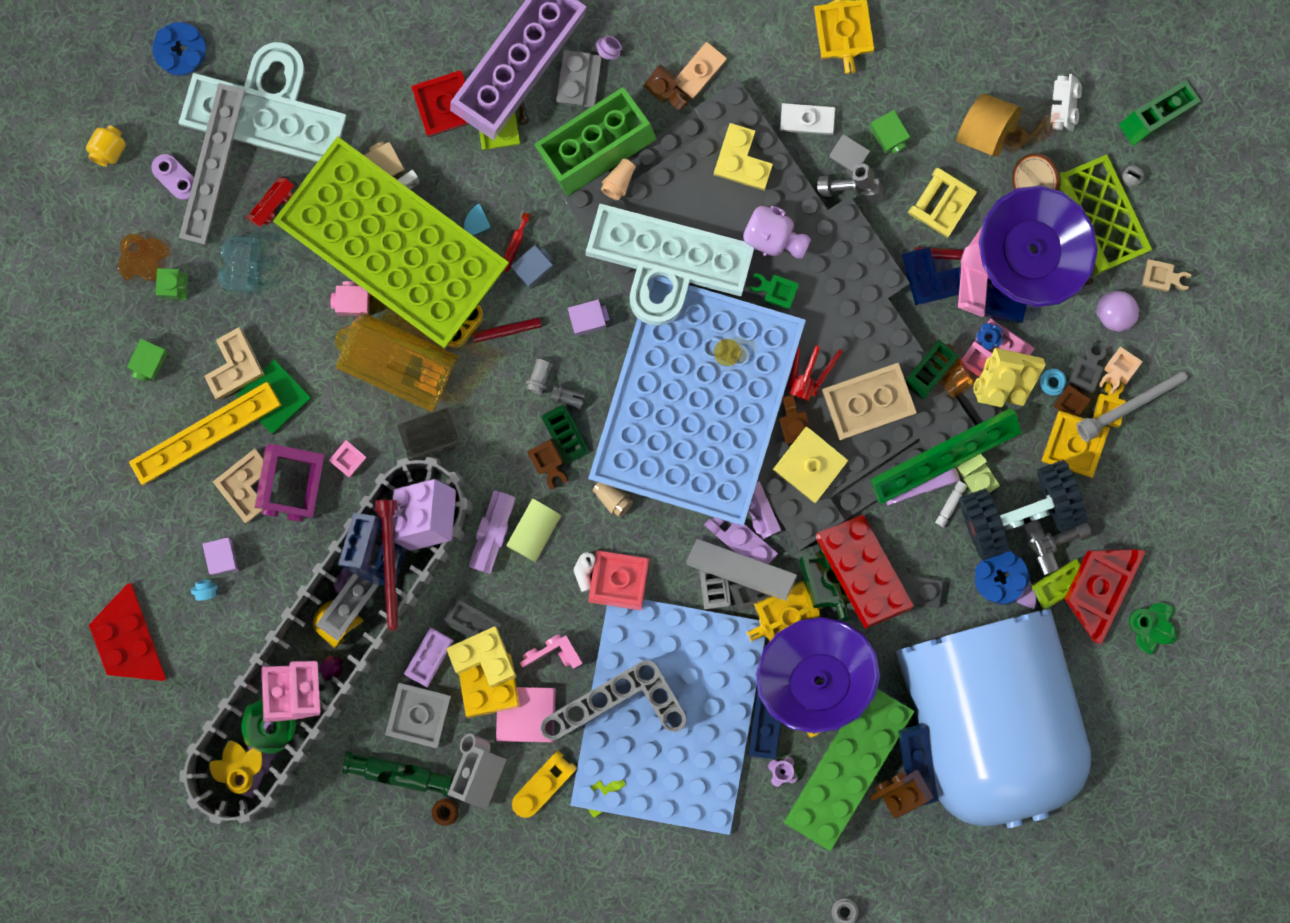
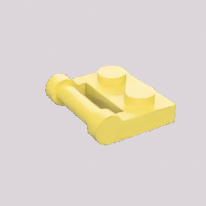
(949, 208)

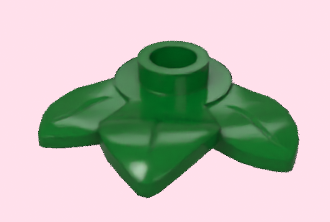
(1156, 629)

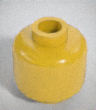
(105, 146)

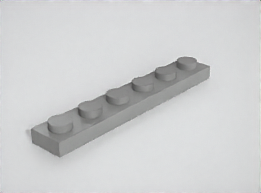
(212, 163)

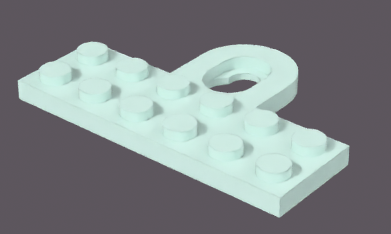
(268, 119)
(668, 251)

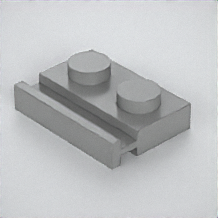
(578, 79)

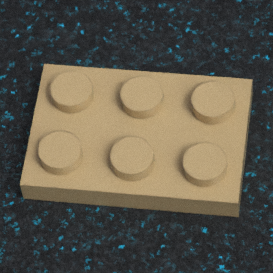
(869, 401)

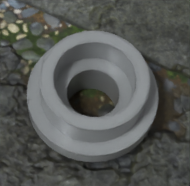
(844, 903)

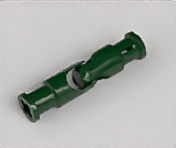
(374, 769)

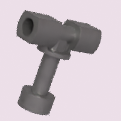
(861, 181)
(1046, 544)

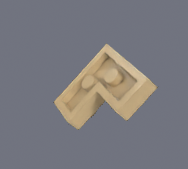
(240, 368)
(237, 485)

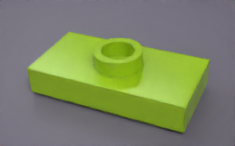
(1055, 585)

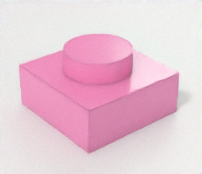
(348, 459)

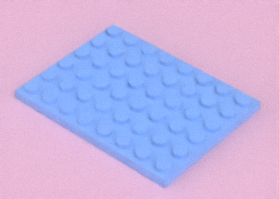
(683, 421)
(684, 774)

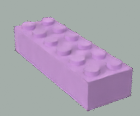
(516, 63)

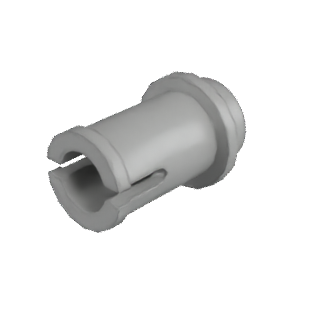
(539, 376)

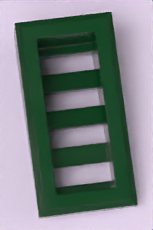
(918, 386)
(562, 410)

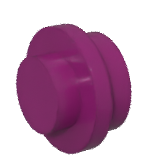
(330, 668)

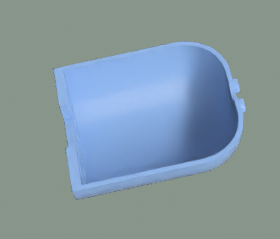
(999, 720)

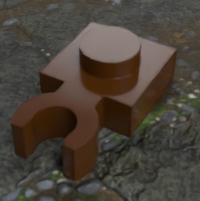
(547, 459)

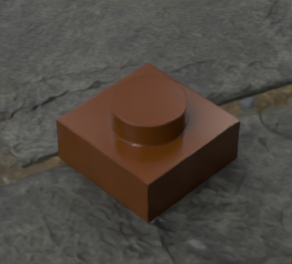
(1071, 400)

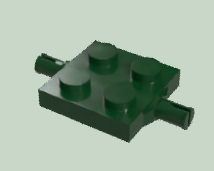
(823, 584)

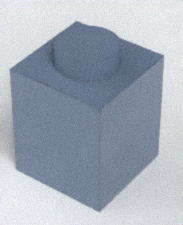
(533, 266)

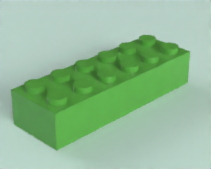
(847, 771)

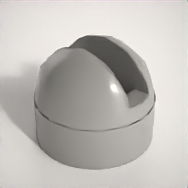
(1131, 180)

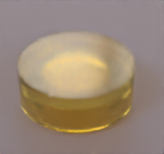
(727, 352)

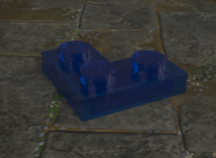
(925, 282)

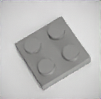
(418, 715)

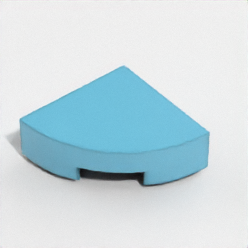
(476, 221)

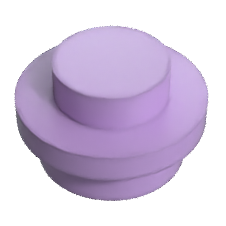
(609, 47)

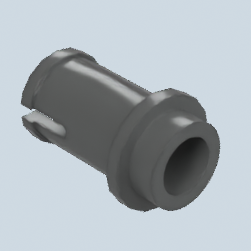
(567, 396)

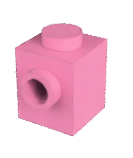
(350, 300)

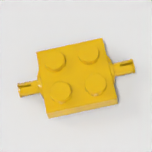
(844, 31)
(778, 614)

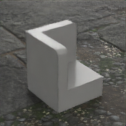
(849, 153)

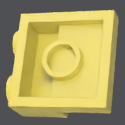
(1008, 378)

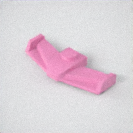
(973, 280)

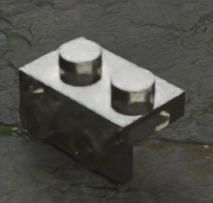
(428, 435)

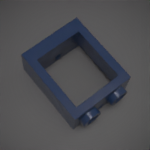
(356, 557)

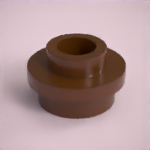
(454, 812)

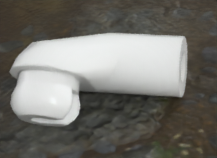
(583, 570)

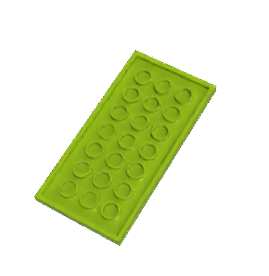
(391, 242)

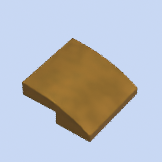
(988, 124)

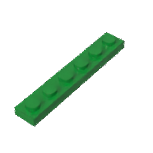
(945, 456)

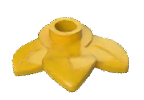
(236, 763)

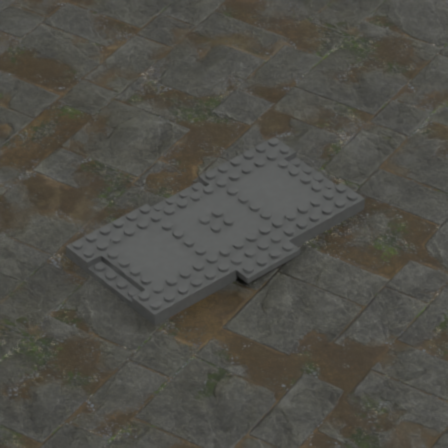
(840, 295)

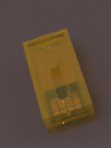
(395, 361)

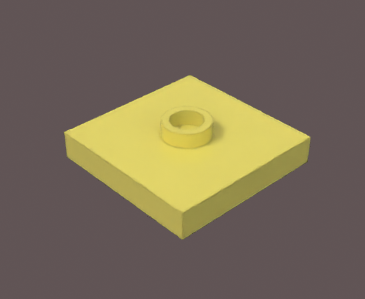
(810, 464)

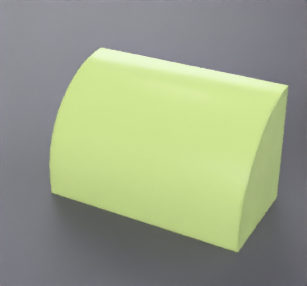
(533, 530)

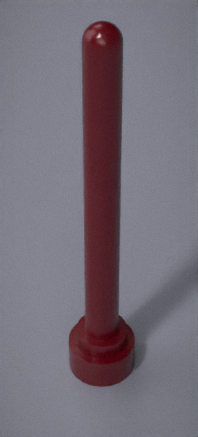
(387, 510)

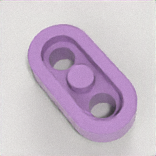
(173, 176)

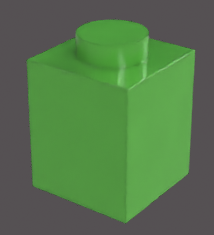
(890, 133)
(147, 361)

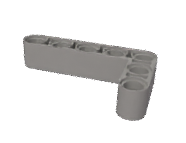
(615, 698)

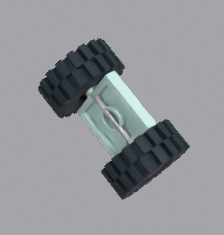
(1061, 498)

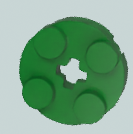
(255, 734)

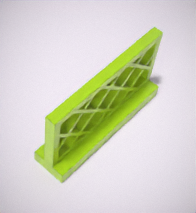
(1101, 262)

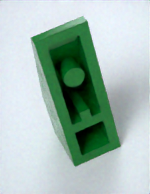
(1159, 112)

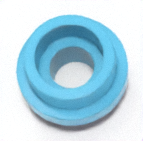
(1053, 373)
(204, 590)

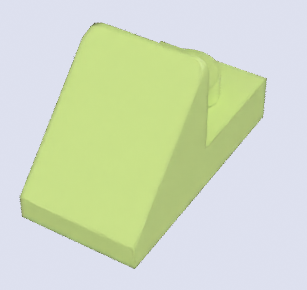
(977, 475)

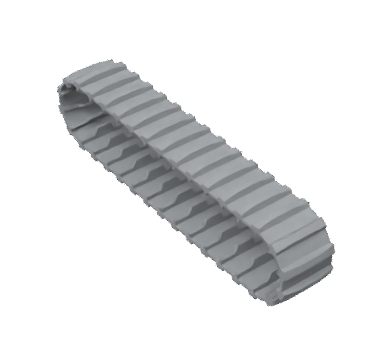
(305, 593)

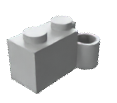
(477, 772)

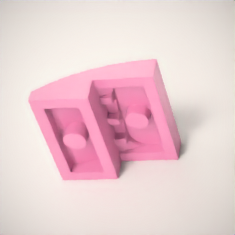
(977, 355)
(290, 691)
(525, 722)

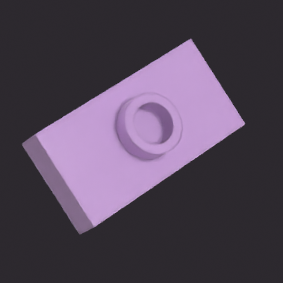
(428, 657)

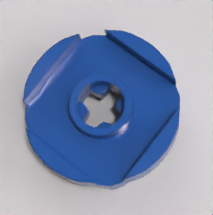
(166, 40)
(995, 591)

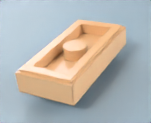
(700, 70)

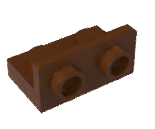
(904, 794)

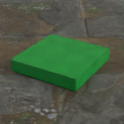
(287, 391)

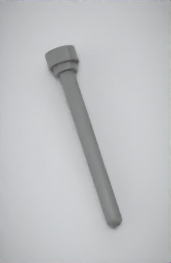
(1089, 428)

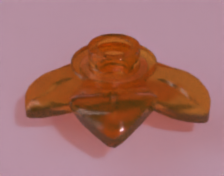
(143, 260)

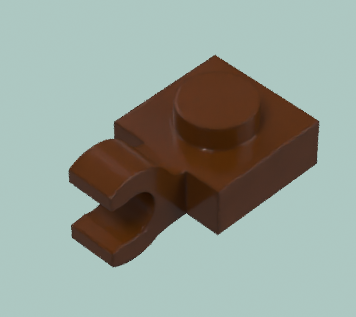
(664, 86)
(794, 422)

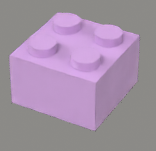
(423, 514)

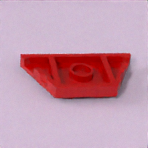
(1101, 588)
(125, 639)

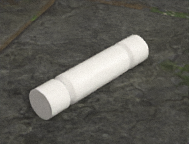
(951, 504)

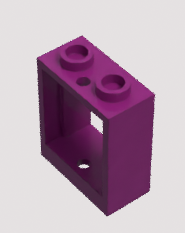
(271, 454)

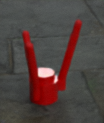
(803, 386)

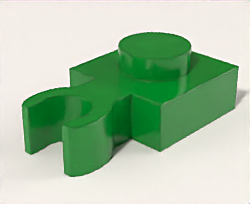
(779, 290)

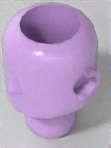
(773, 232)

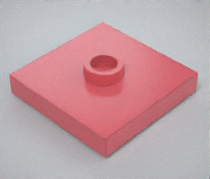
(618, 580)

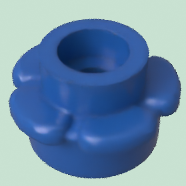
(995, 341)

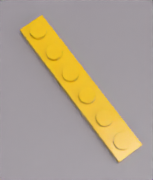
(205, 433)

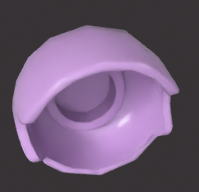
(1118, 310)

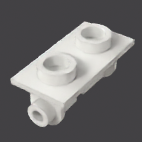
(1067, 113)

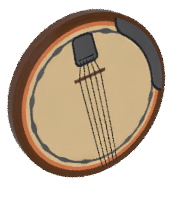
(1036, 170)

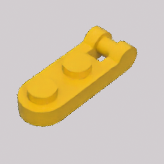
(542, 786)

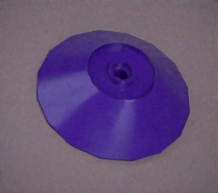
(1062, 243)
(813, 652)

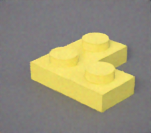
(736, 164)
(484, 650)

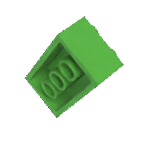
(595, 141)

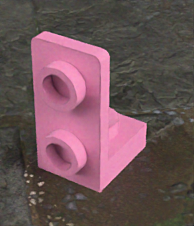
(567, 655)

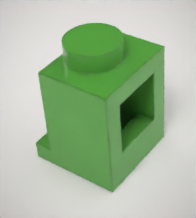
(171, 284)

